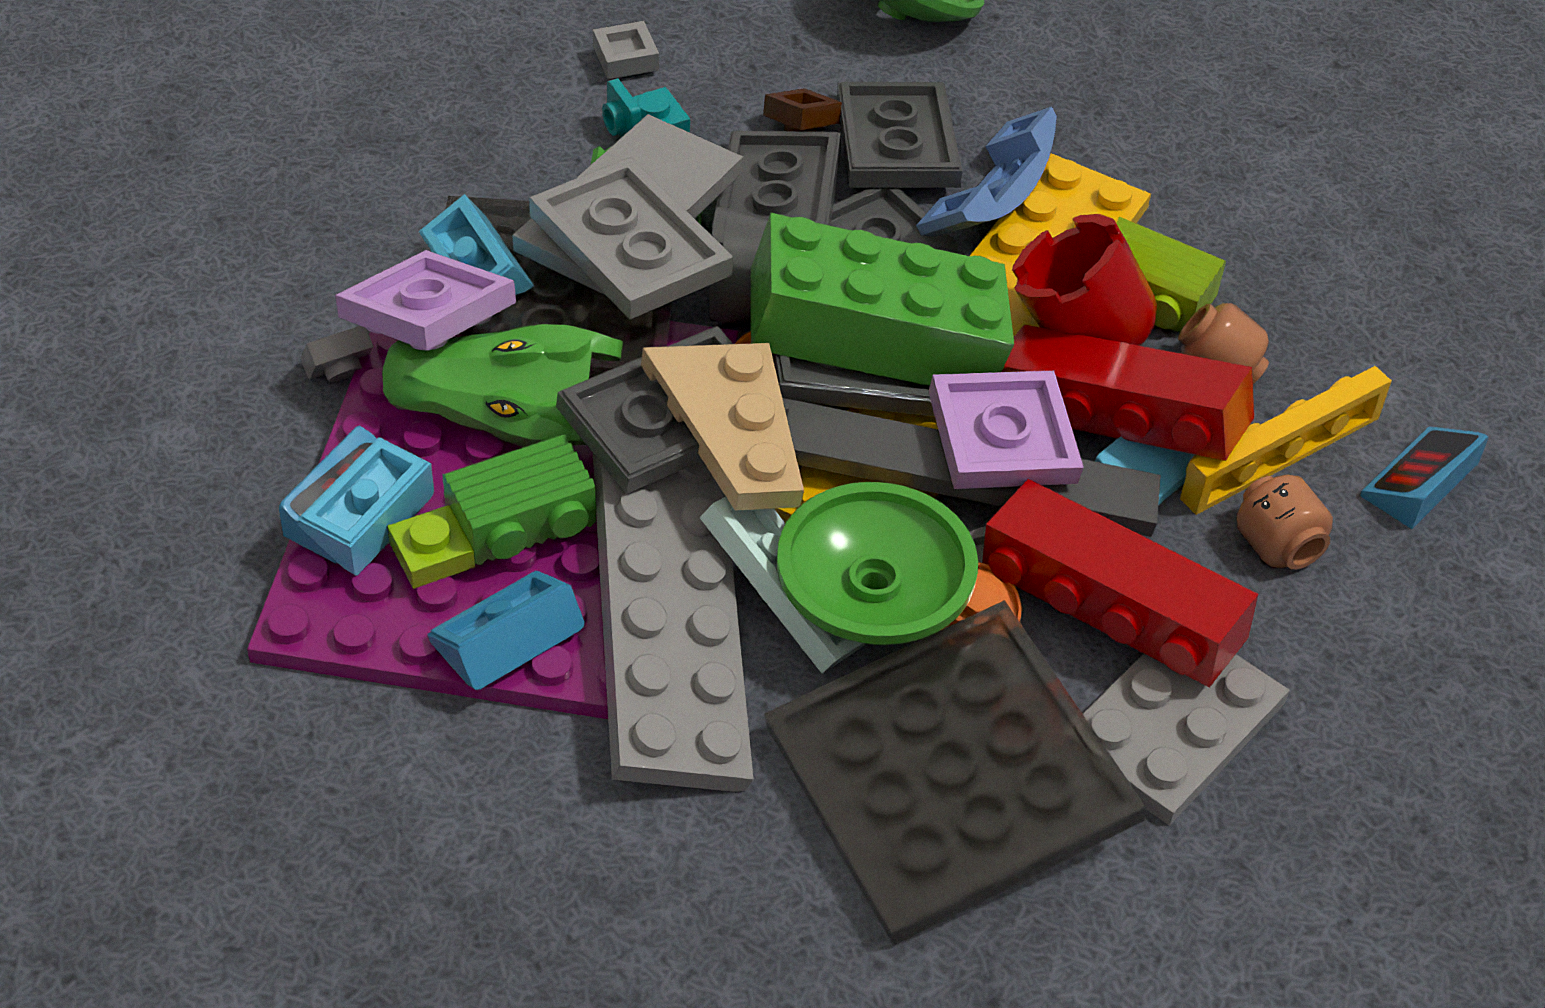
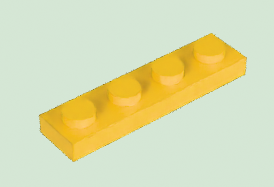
(1287, 438)

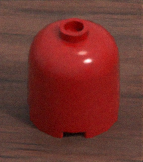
(1086, 283)

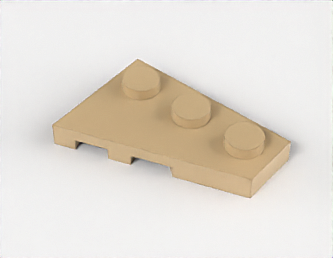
(737, 417)

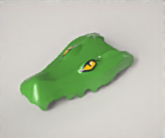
(498, 379)

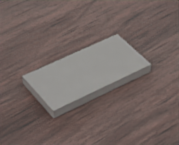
(679, 161)

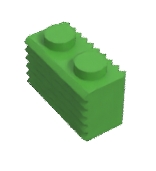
(521, 498)

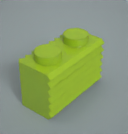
(1176, 273)

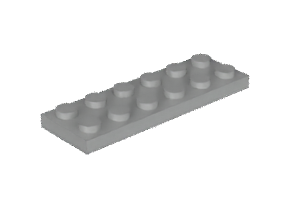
(670, 636)

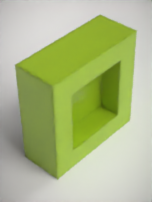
(431, 546)

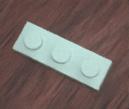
(752, 544)

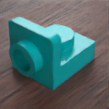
(624, 111)

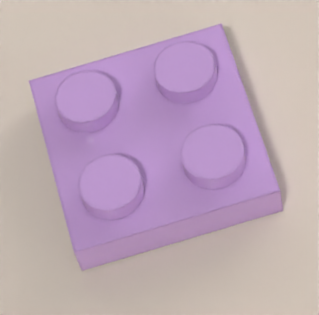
(426, 300)
(1004, 429)

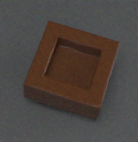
(802, 110)

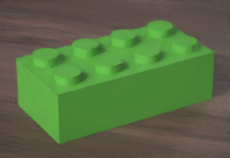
(877, 303)

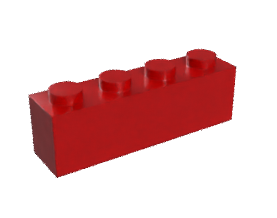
(1142, 391)
(1119, 582)

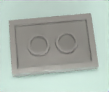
(630, 237)
(1178, 733)

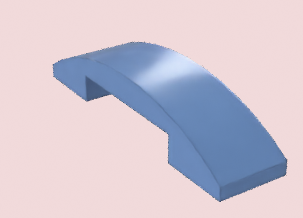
(1019, 158)

